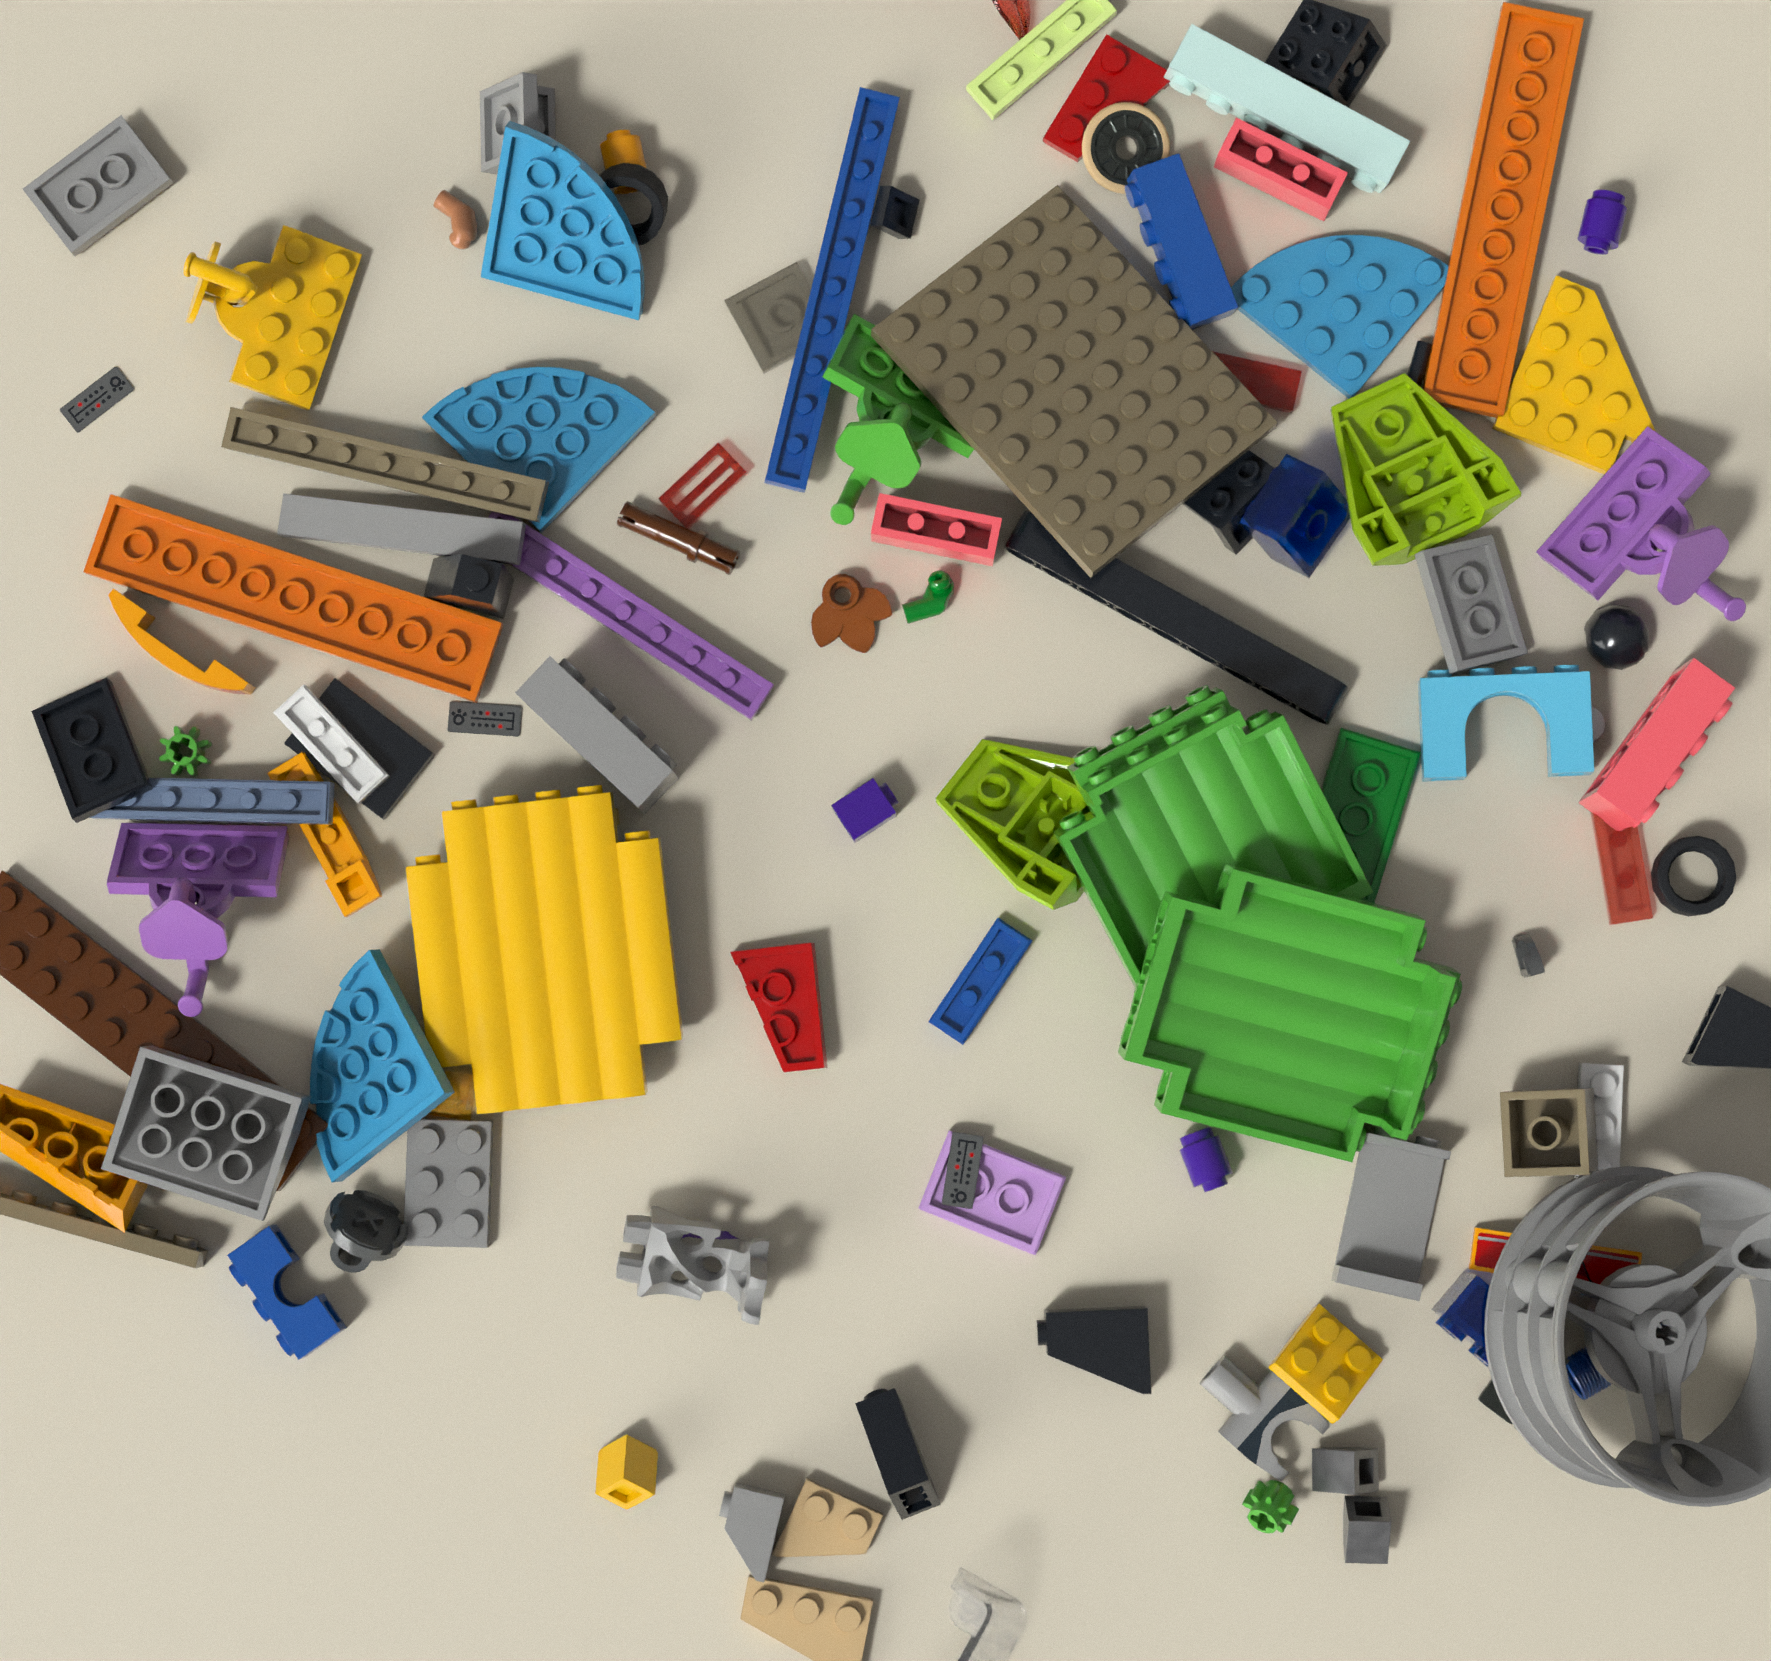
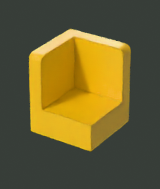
(626, 1472)

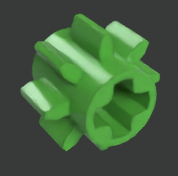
(190, 741)
(1270, 1506)

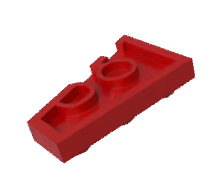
(1110, 77)
(788, 1000)

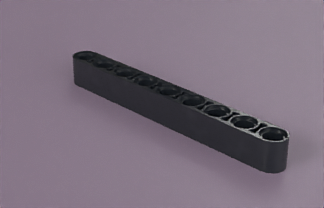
(1185, 624)

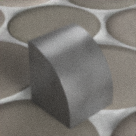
(1345, 1470)
(1366, 1529)

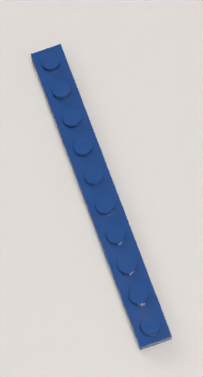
(832, 289)

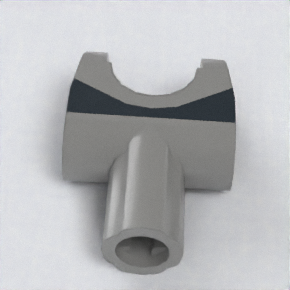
(1257, 1412)

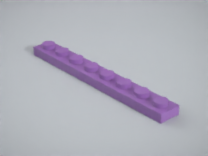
(641, 623)

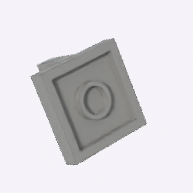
(515, 101)

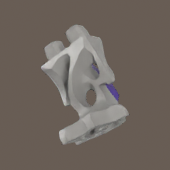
(681, 1245)

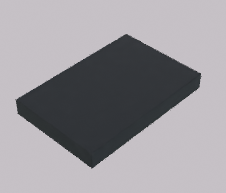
(384, 740)
(92, 750)

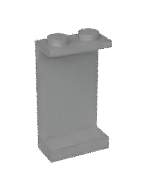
(1389, 1214)

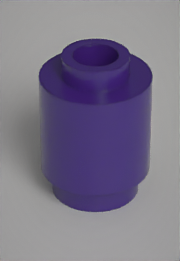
(1602, 222)
(1205, 1159)

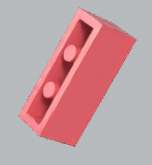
(1280, 169)
(935, 529)

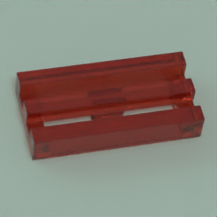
(677, 510)

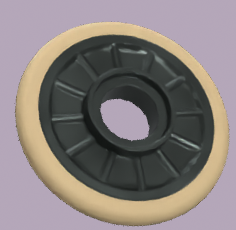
(1105, 130)

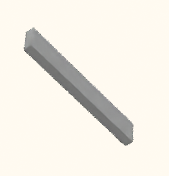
(401, 528)

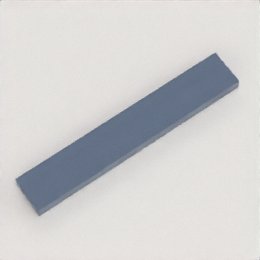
(230, 802)

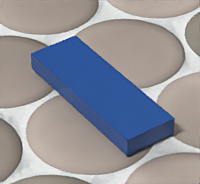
(980, 981)

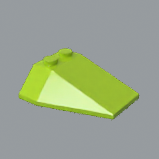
(1414, 472)
(1009, 808)

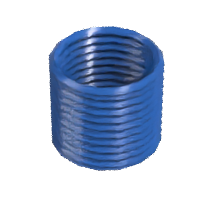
(1583, 1375)

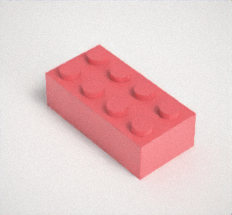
(1657, 745)

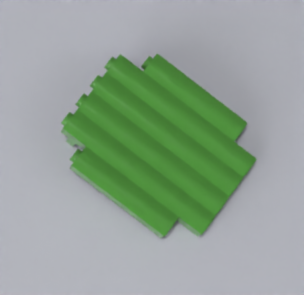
(1186, 801)
(1290, 1013)

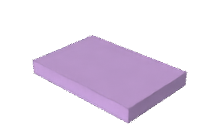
(1009, 1201)

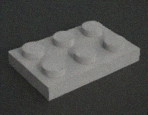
(97, 186)
(1471, 603)
(448, 1183)

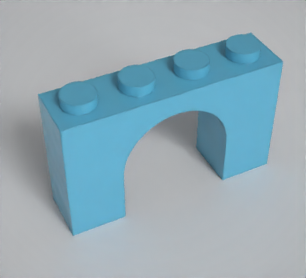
(1558, 697)

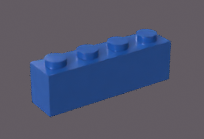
(1181, 242)

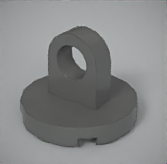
(365, 1228)

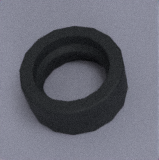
(651, 186)
(1721, 860)

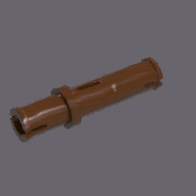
(694, 545)

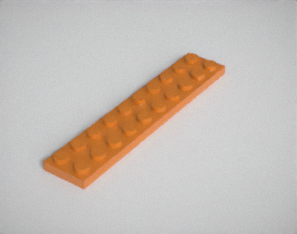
(1502, 209)
(293, 598)

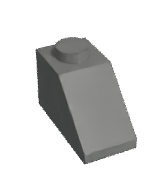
(752, 1524)

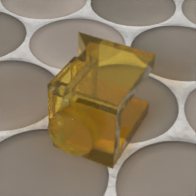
(460, 1103)

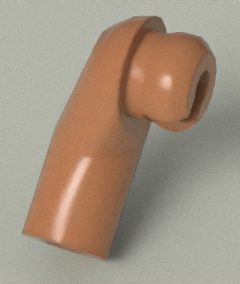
(462, 219)

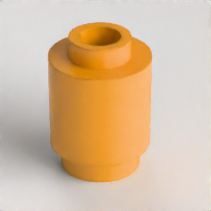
(619, 149)

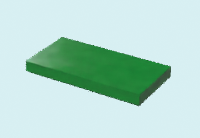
(1367, 795)

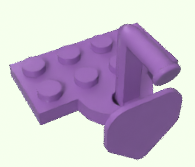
(1631, 516)
(190, 866)

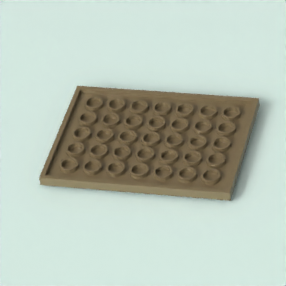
(1074, 380)

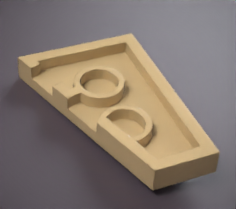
(809, 1619)

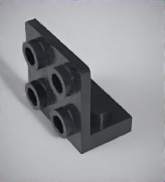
(1328, 50)
(1228, 495)

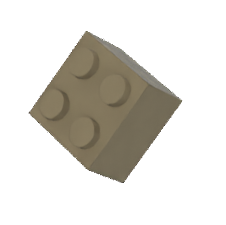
(1549, 1132)

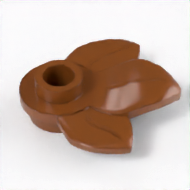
(849, 620)

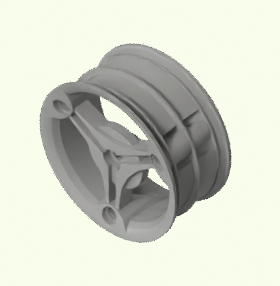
(1639, 1331)

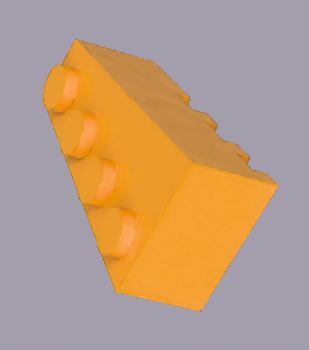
(67, 1153)

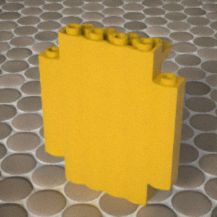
(544, 950)

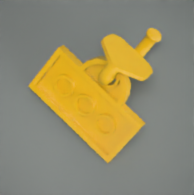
(287, 311)

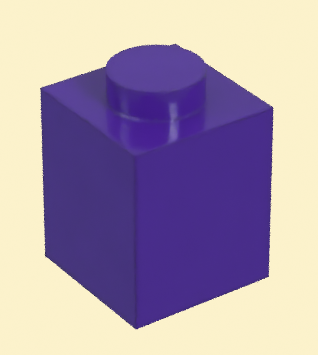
(865, 809)

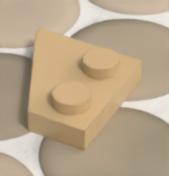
(827, 1524)

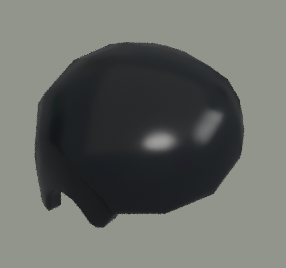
(1617, 636)

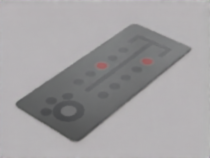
(96, 399)
(484, 718)
(962, 1170)

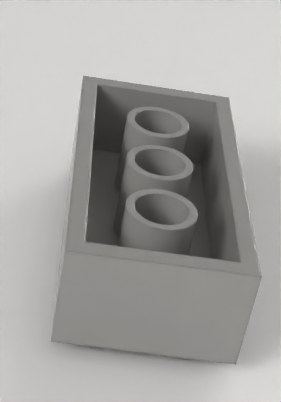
(597, 735)

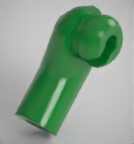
(934, 599)

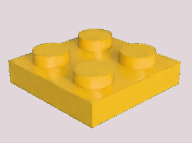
(1325, 1363)

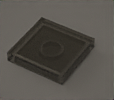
(772, 315)

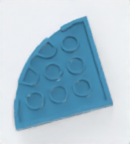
(560, 228)
(1341, 301)
(542, 427)
(370, 1069)

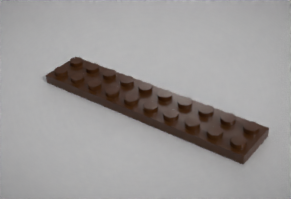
(107, 999)

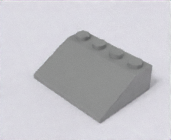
(205, 1131)

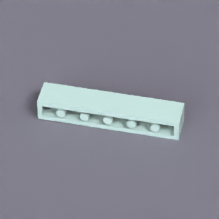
(1285, 108)

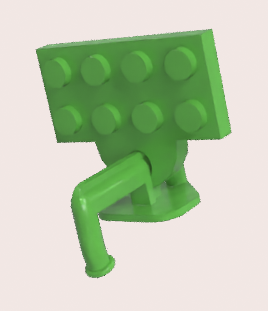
(891, 414)

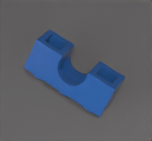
(261, 1266)

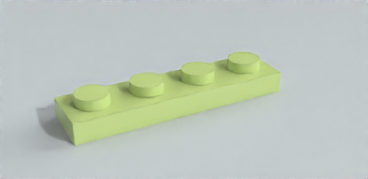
(1038, 53)

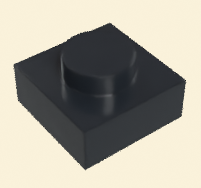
(895, 212)

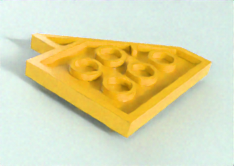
(1573, 383)

